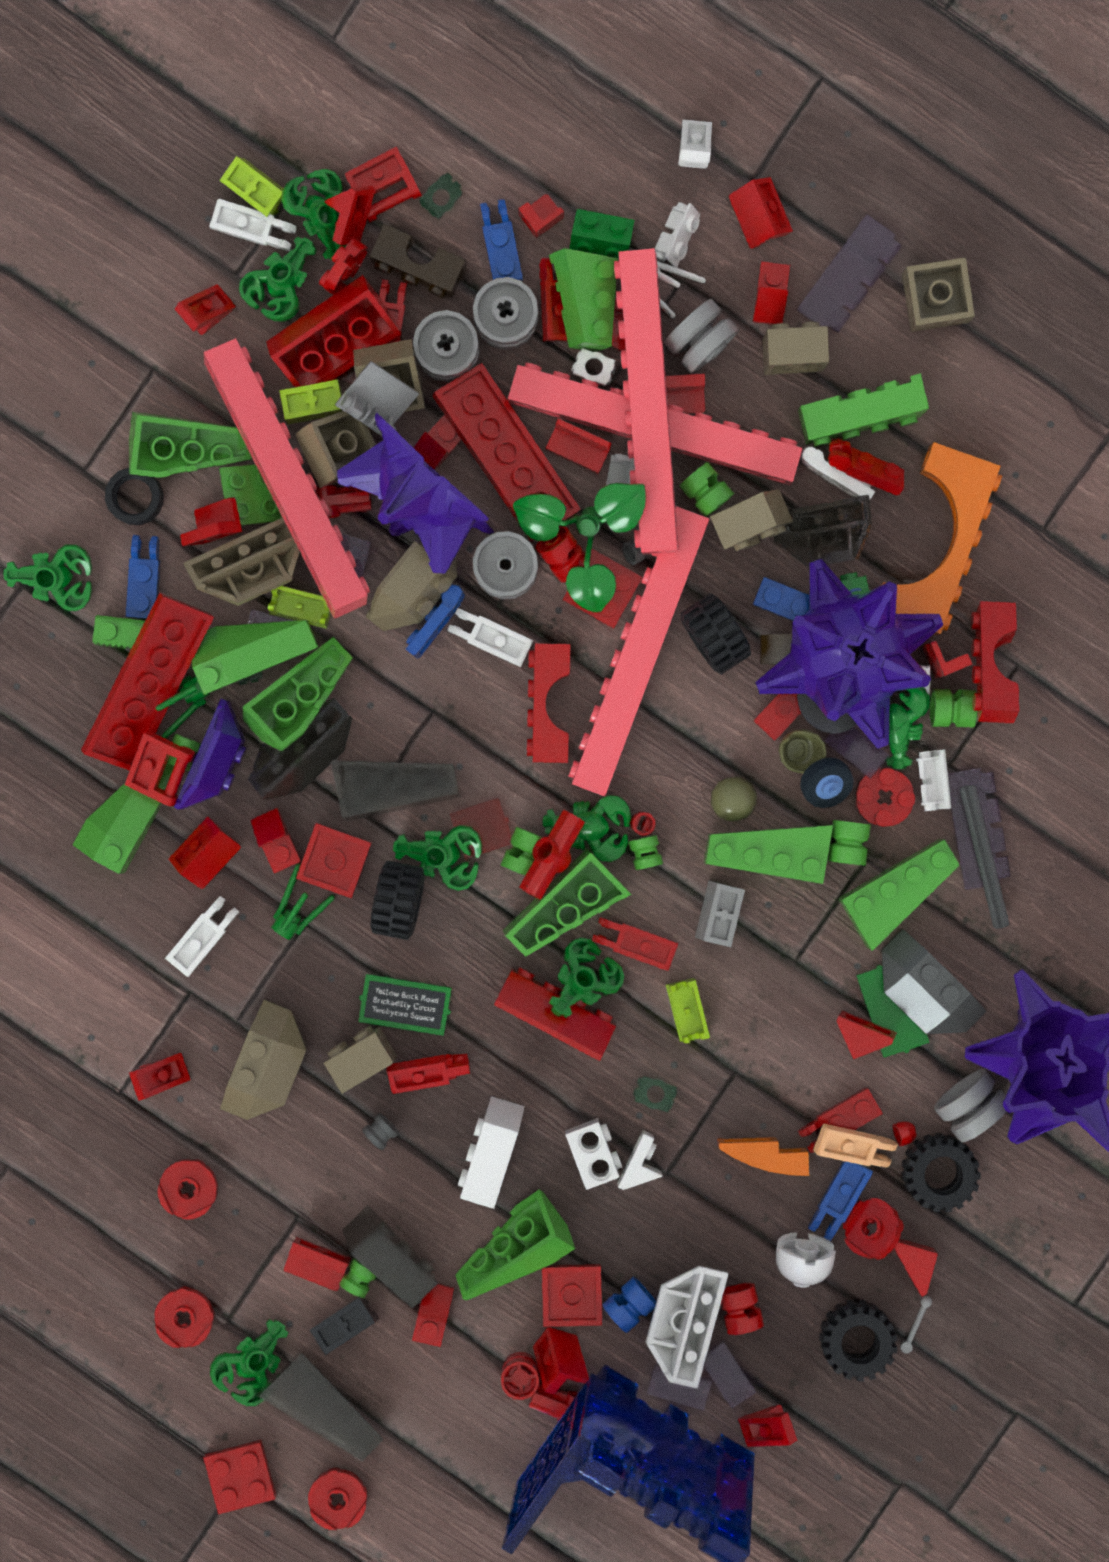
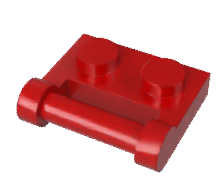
(382, 173)
(151, 763)

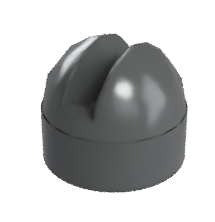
(631, 553)

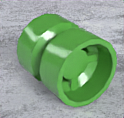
(706, 489)
(952, 708)
(849, 842)
(520, 856)

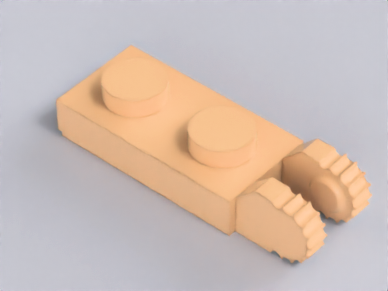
(853, 1146)

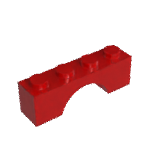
(550, 664)
(996, 695)

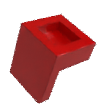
(540, 215)

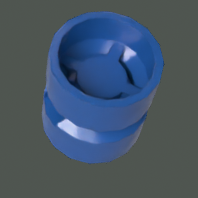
(630, 1304)

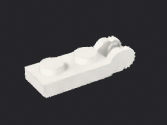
(249, 224)
(815, 462)
(493, 638)
(200, 939)

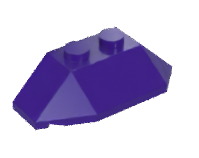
(215, 759)

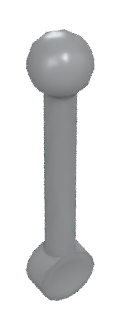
(906, 1345)

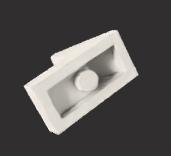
(695, 144)
(636, 1170)

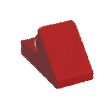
(353, 210)
(771, 293)
(205, 309)
(438, 443)
(275, 840)
(159, 1076)
(433, 1315)
(768, 1428)

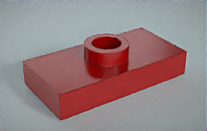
(778, 715)

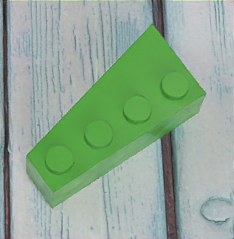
(863, 411)
(781, 852)
(895, 893)
(568, 901)

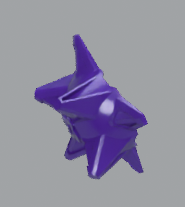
(414, 497)
(826, 666)
(1053, 1064)

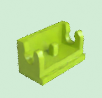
(253, 186)
(310, 401)
(299, 606)
(687, 1010)

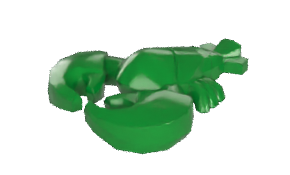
(319, 216)
(280, 280)
(55, 576)
(901, 725)
(597, 827)
(444, 853)
(582, 979)
(249, 1363)

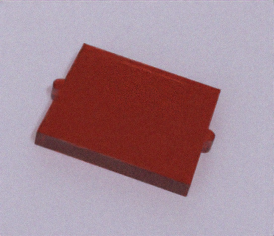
(488, 821)

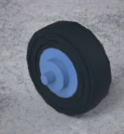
(826, 782)

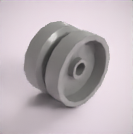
(501, 296)
(441, 329)
(704, 339)
(506, 547)
(971, 1105)

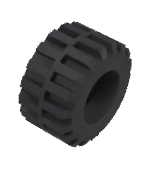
(715, 633)
(397, 900)
(961, 1186)
(858, 1364)

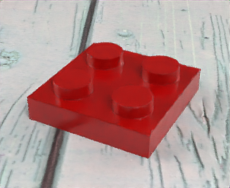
(626, 584)
(334, 860)
(572, 1295)
(239, 1476)

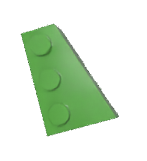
(587, 297)

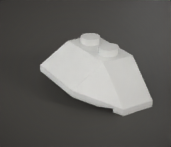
(685, 1323)

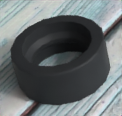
(133, 519)

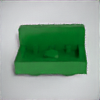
(601, 233)

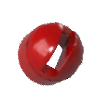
(647, 825)
(904, 1132)

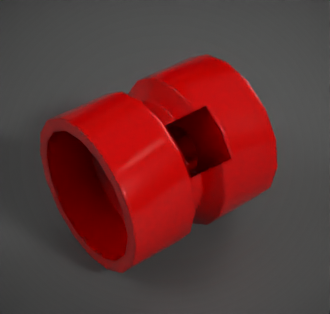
(561, 553)
(741, 1313)
(520, 1376)

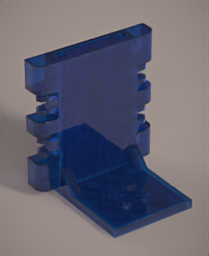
(647, 1455)

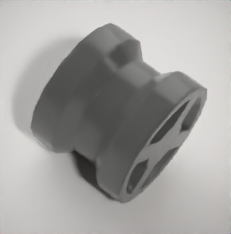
(380, 1131)

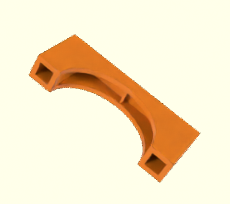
(967, 486)

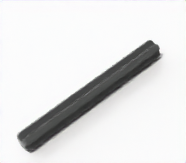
(984, 856)

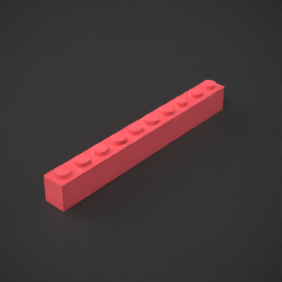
(648, 398)
(689, 434)
(285, 478)
(637, 658)

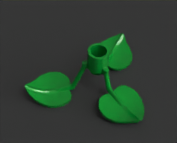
(616, 503)

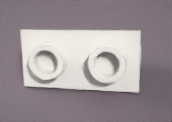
(674, 246)
(935, 780)

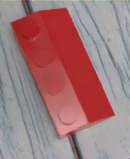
(323, 340)
(530, 1002)

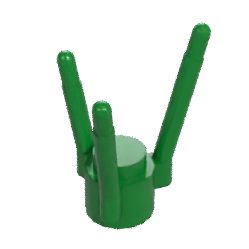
(190, 692)
(287, 922)

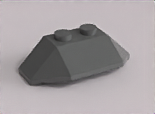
(926, 988)

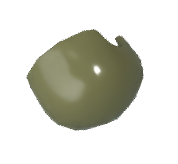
(801, 749)
(733, 798)

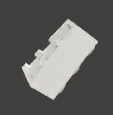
(491, 1153)

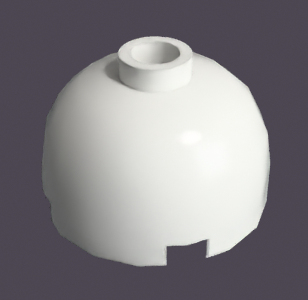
(804, 1260)

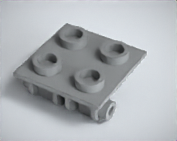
(375, 393)

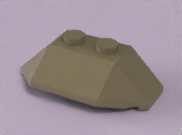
(247, 564)
(409, 590)
(265, 1064)

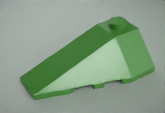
(178, 445)
(246, 649)
(292, 702)
(119, 826)
(525, 1243)

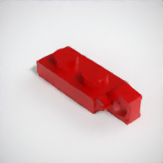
(426, 1072)

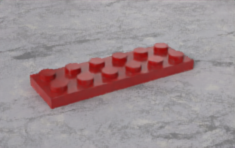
(500, 440)
(146, 680)

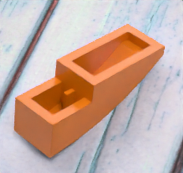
(766, 1155)

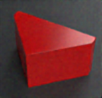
(862, 1035)
(918, 1262)

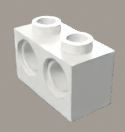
(587, 1155)

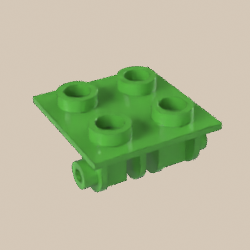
(251, 494)

